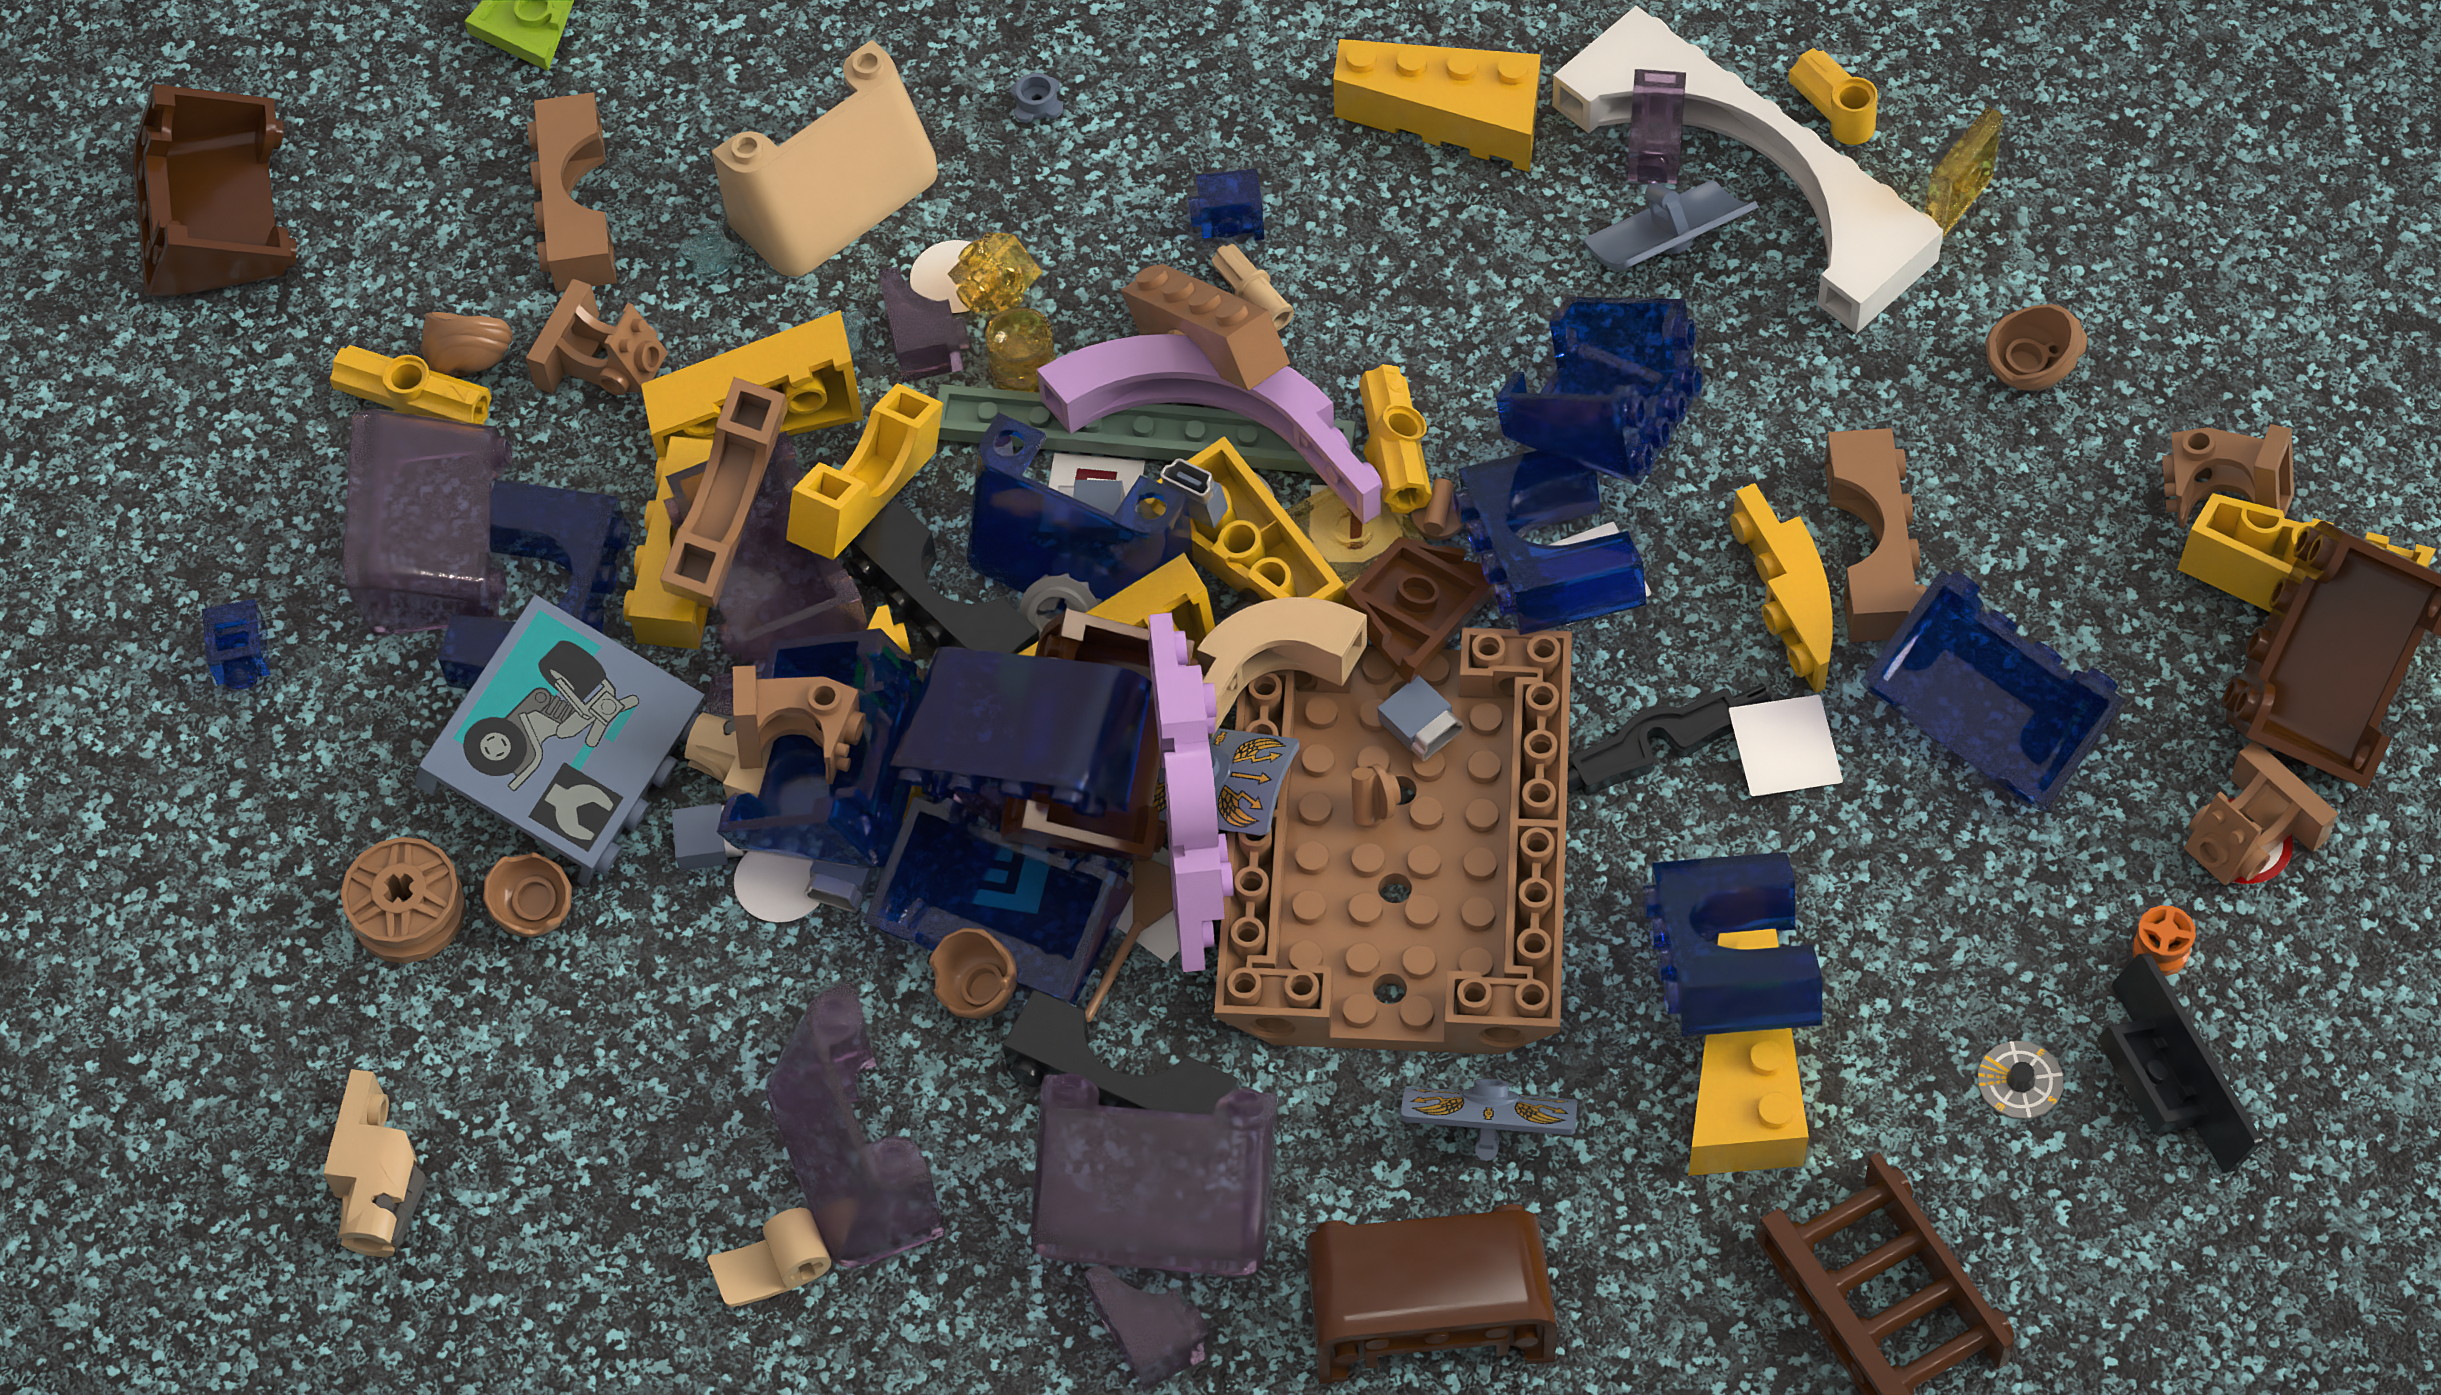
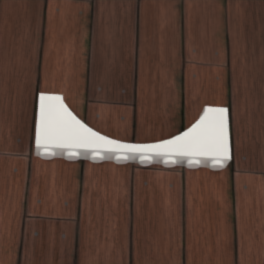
(1870, 234)

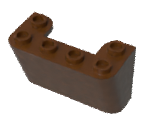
(2334, 652)

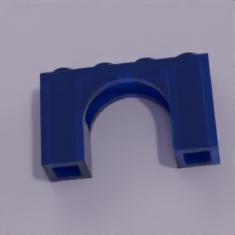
(548, 524)
(1545, 582)
(1721, 986)

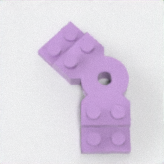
(1196, 851)

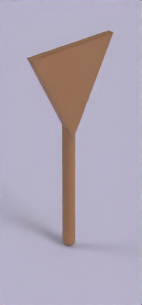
(1150, 903)

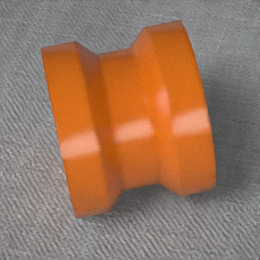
(2171, 928)

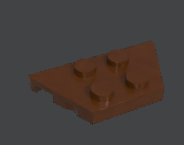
(1417, 601)

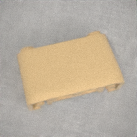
(831, 177)

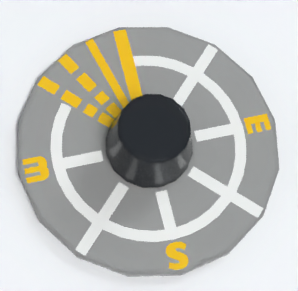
(2020, 1080)

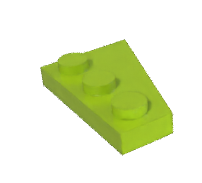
(521, 27)

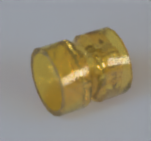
(1018, 345)

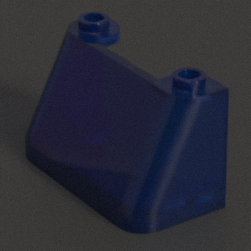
(863, 809)

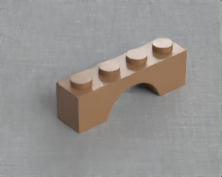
(568, 147)
(1228, 329)
(1865, 480)
(726, 493)

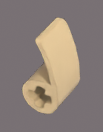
(783, 1261)

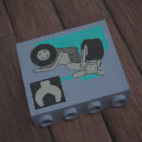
(564, 736)

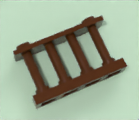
(1858, 1339)

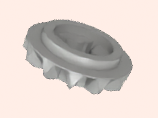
(1047, 594)

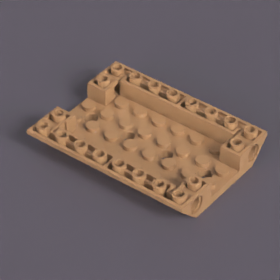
(1473, 848)

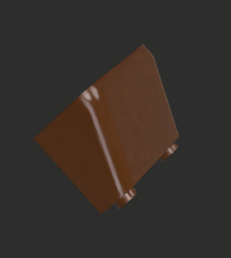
(207, 191)
(1119, 834)
(1429, 1288)

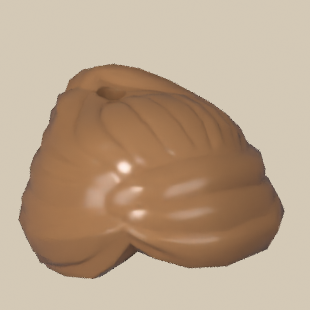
(463, 344)
(2035, 347)

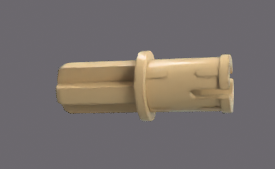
(1251, 284)

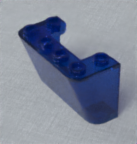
(1615, 388)
(1032, 530)
(1991, 691)
(1025, 729)
(1033, 900)

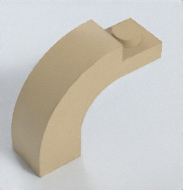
(1279, 636)

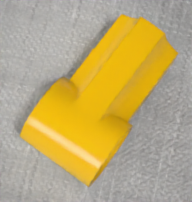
(1842, 99)

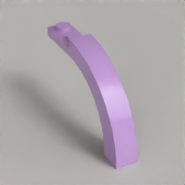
(1176, 370)

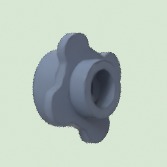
(1034, 87)

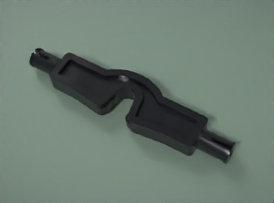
(1682, 728)

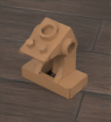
(576, 337)
(2231, 463)
(795, 706)
(2272, 803)

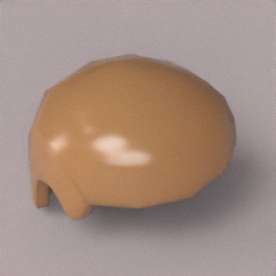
(527, 894)
(973, 973)

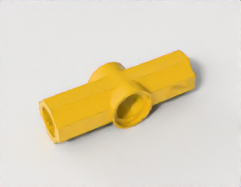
(391, 380)
(1395, 439)

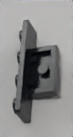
(2172, 1069)

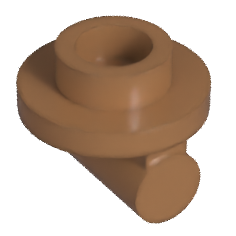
(1439, 517)
(1373, 794)

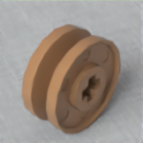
(396, 872)

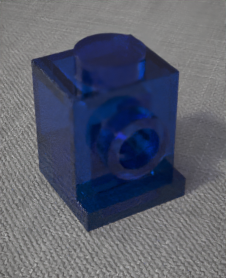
(1228, 204)
(236, 643)

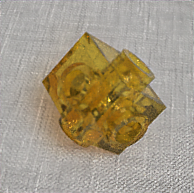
(993, 273)

